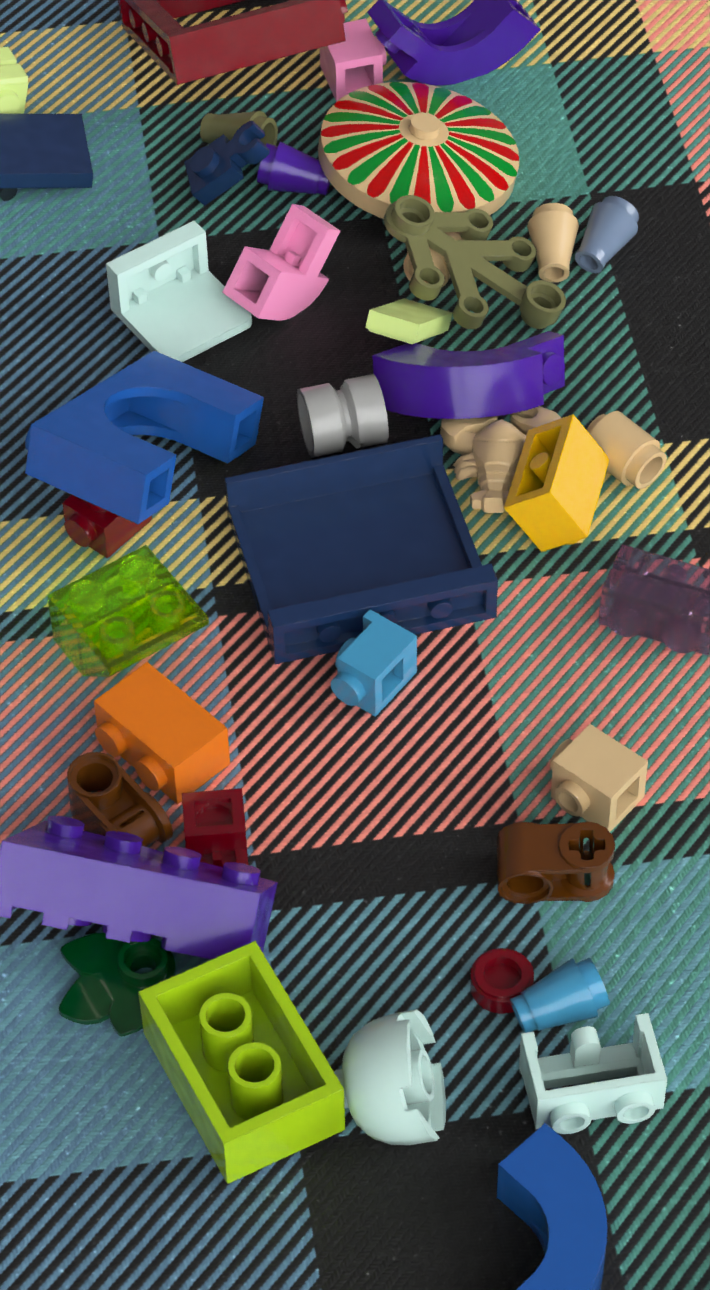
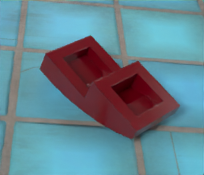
(215, 825)

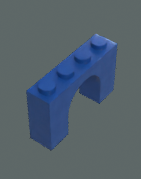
(91, 443)

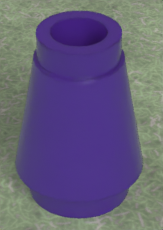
(292, 171)

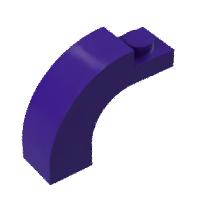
(456, 48)
(470, 383)

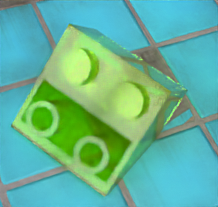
(122, 614)

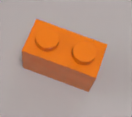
(161, 733)

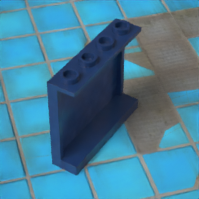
(356, 538)

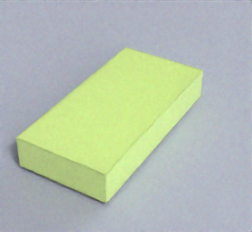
(408, 321)

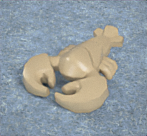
(491, 452)

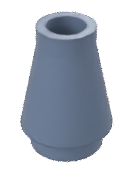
(607, 231)

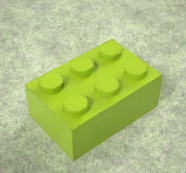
(242, 1061)

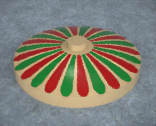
(417, 143)

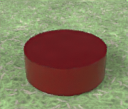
(499, 977)

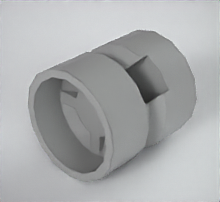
(342, 415)

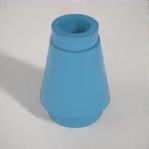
(561, 997)

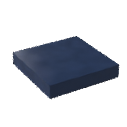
(44, 151)

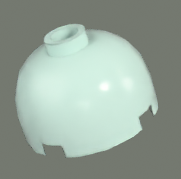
(391, 1081)

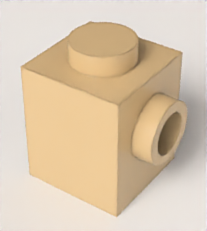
(597, 778)

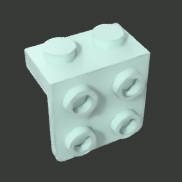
(173, 297)

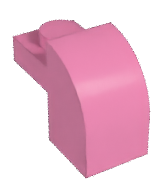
(288, 276)

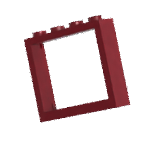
(232, 40)

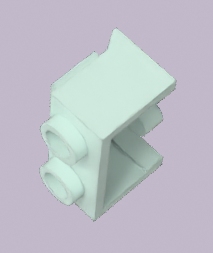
(574, 1107)

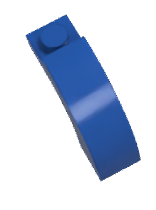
(563, 1206)

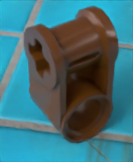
(118, 805)
(550, 862)

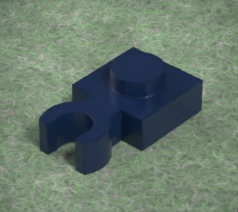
(219, 164)

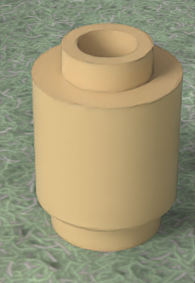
(631, 451)

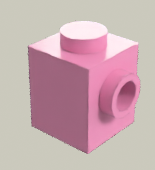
(355, 61)

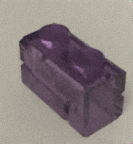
(658, 600)

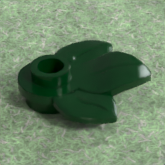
(109, 980)

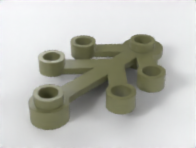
(419, 227)

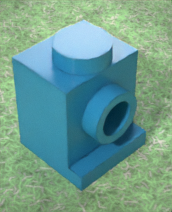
(375, 664)

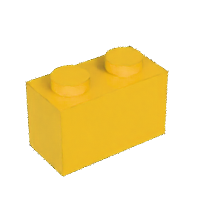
(557, 483)

